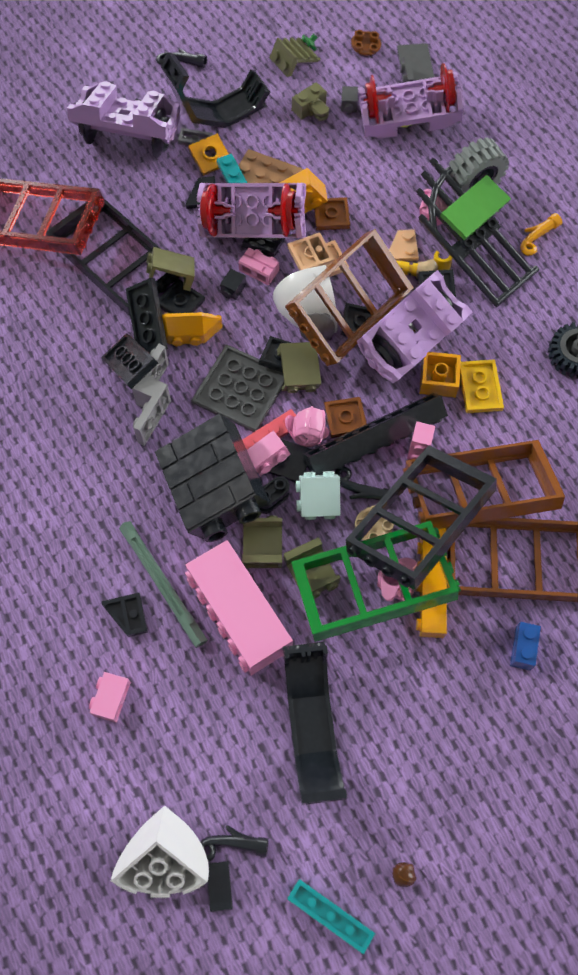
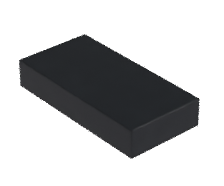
(219, 886)

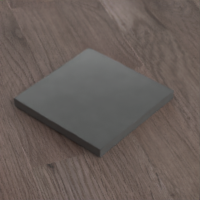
(239, 388)

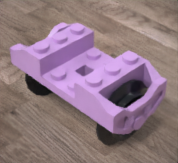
(140, 119)
(393, 345)

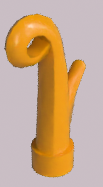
(537, 231)

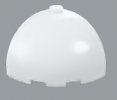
(294, 284)
(162, 858)

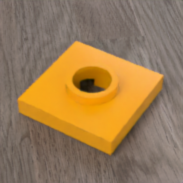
(205, 163)

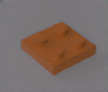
(332, 214)
(344, 415)

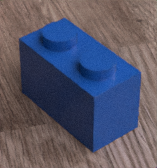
(525, 646)

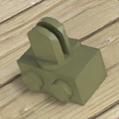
(311, 103)

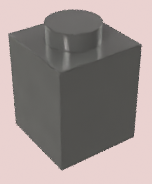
(349, 99)

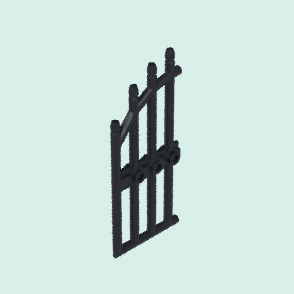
(463, 248)

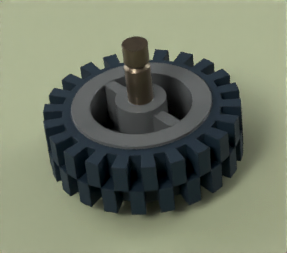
(564, 349)

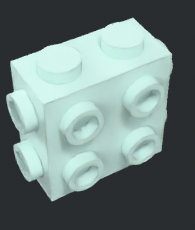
(318, 495)

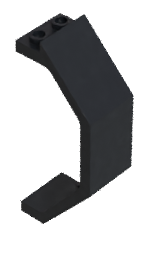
(224, 111)
(312, 724)

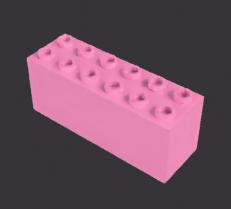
(238, 608)

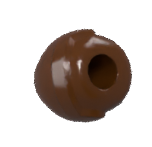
(404, 874)

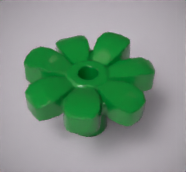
(310, 41)

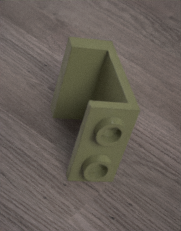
(172, 263)
(299, 367)
(262, 543)
(319, 577)

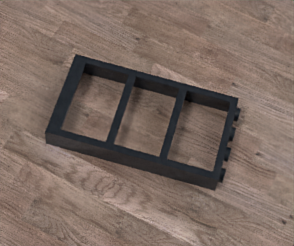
(68, 226)
(448, 465)

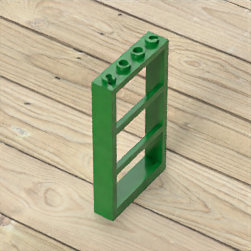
(379, 615)

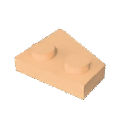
(405, 246)

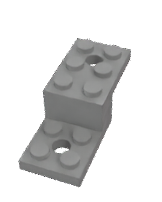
(152, 396)

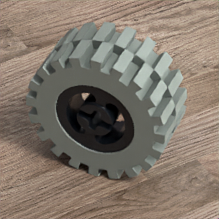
(478, 161)

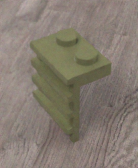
(289, 53)

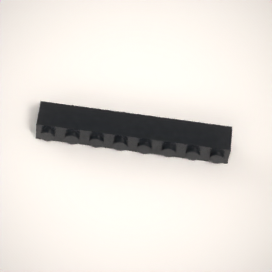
(375, 435)

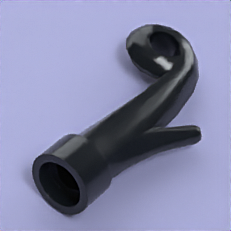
(185, 57)
(362, 491)
(236, 841)

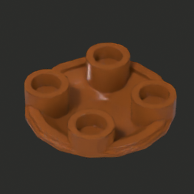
(366, 42)

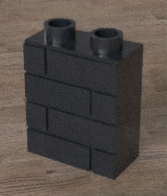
(212, 479)

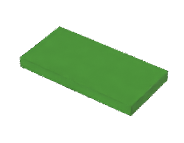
(475, 207)

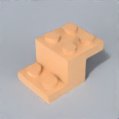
(314, 252)

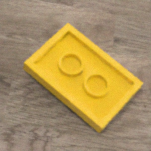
(481, 386)

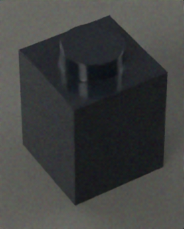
(233, 284)

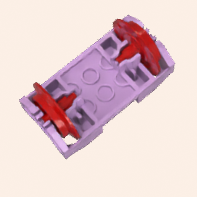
(411, 104)
(251, 210)

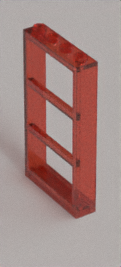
(48, 243)

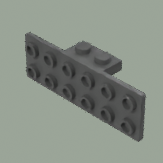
(415, 62)

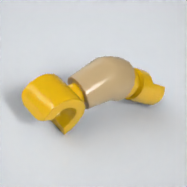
(429, 265)

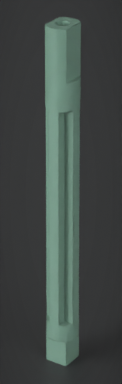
(171, 597)

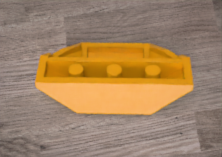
(190, 327)

